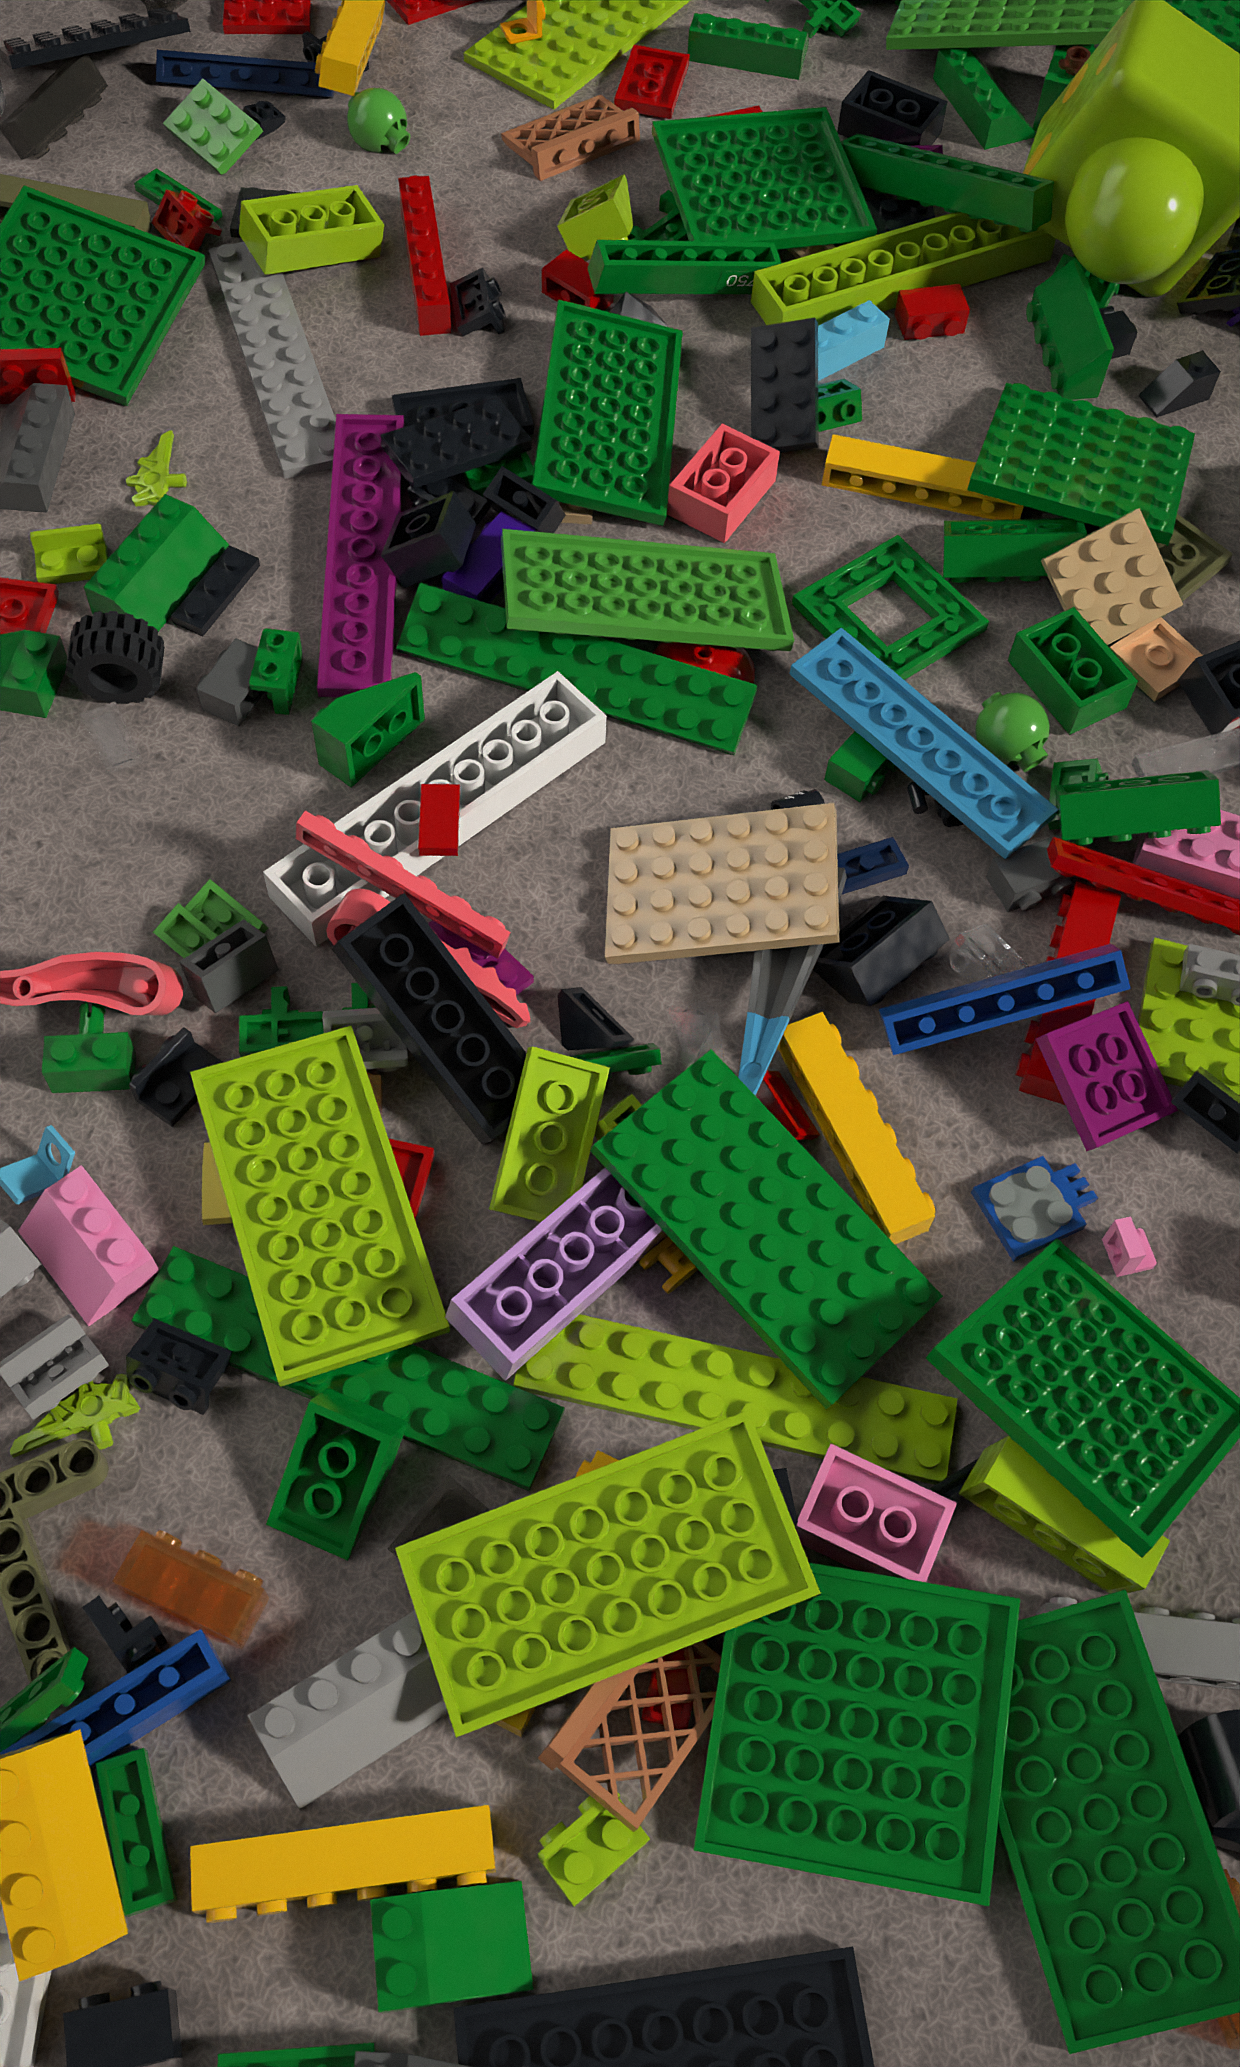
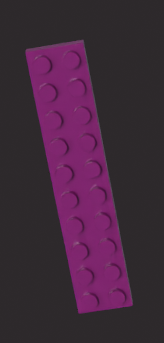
(358, 582)

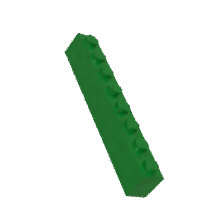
(951, 183)

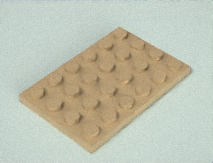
(723, 885)

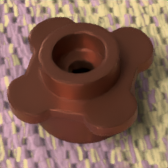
(1074, 59)

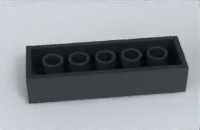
(437, 1014)

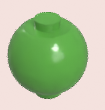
(377, 119)
(1013, 729)

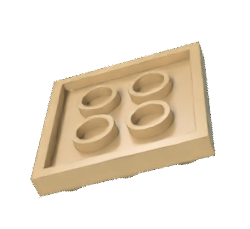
(1114, 578)

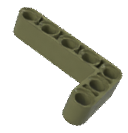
(26, 1560)

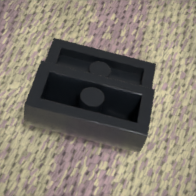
(1214, 1761)

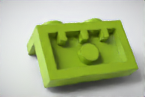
(68, 553)
(588, 1849)

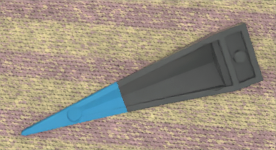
(774, 993)

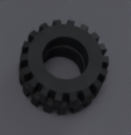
(115, 657)

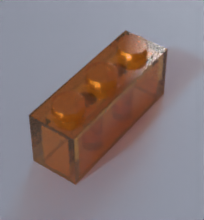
(192, 1587)

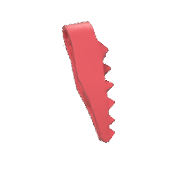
(362, 904)
(104, 978)

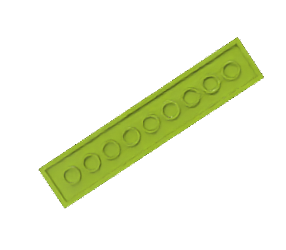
(704, 1383)

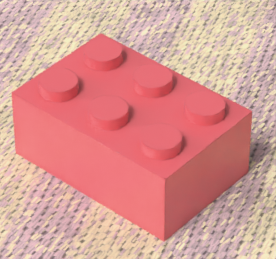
(722, 483)

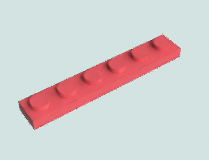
(393, 879)

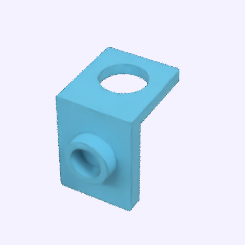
(36, 1173)

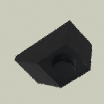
(1181, 384)

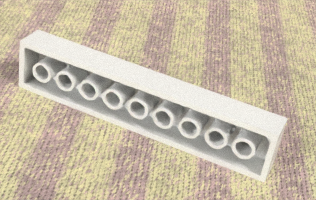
(496, 770)

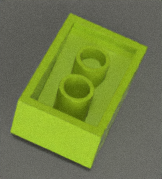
(595, 216)

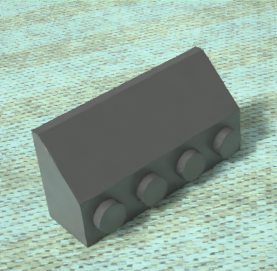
(34, 446)

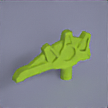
(153, 476)
(85, 1410)

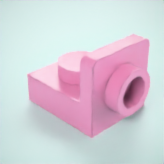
(1128, 1248)

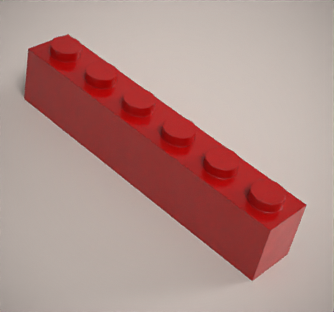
(424, 256)
(1086, 925)

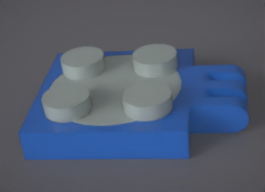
(1033, 1205)

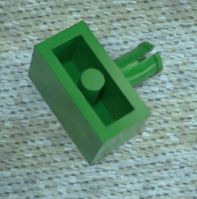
(89, 1059)

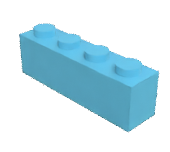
(850, 338)

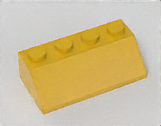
(54, 1857)

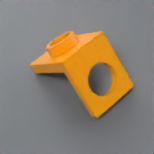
(531, 24)

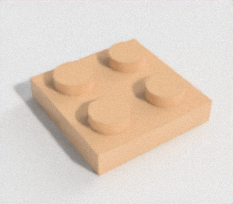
(1156, 657)

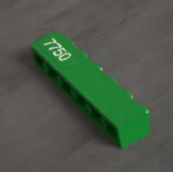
(678, 266)

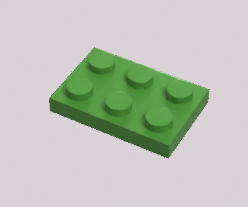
(213, 127)

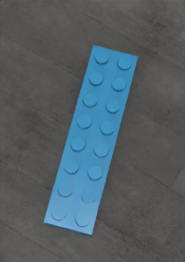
(924, 743)

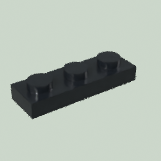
(215, 590)

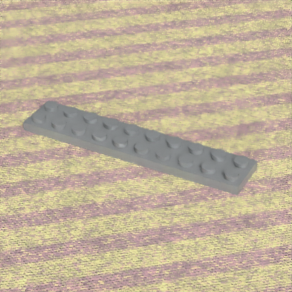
(277, 361)

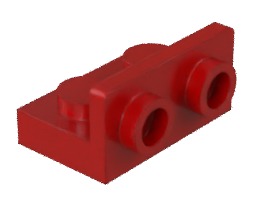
(183, 220)

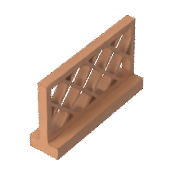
(573, 148)
(592, 1713)

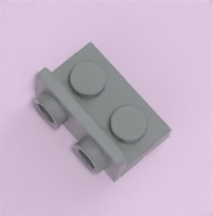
(1211, 973)

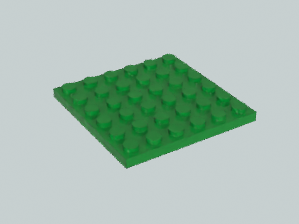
(763, 179)
(90, 290)
(1082, 460)
(1094, 1393)
(865, 1735)

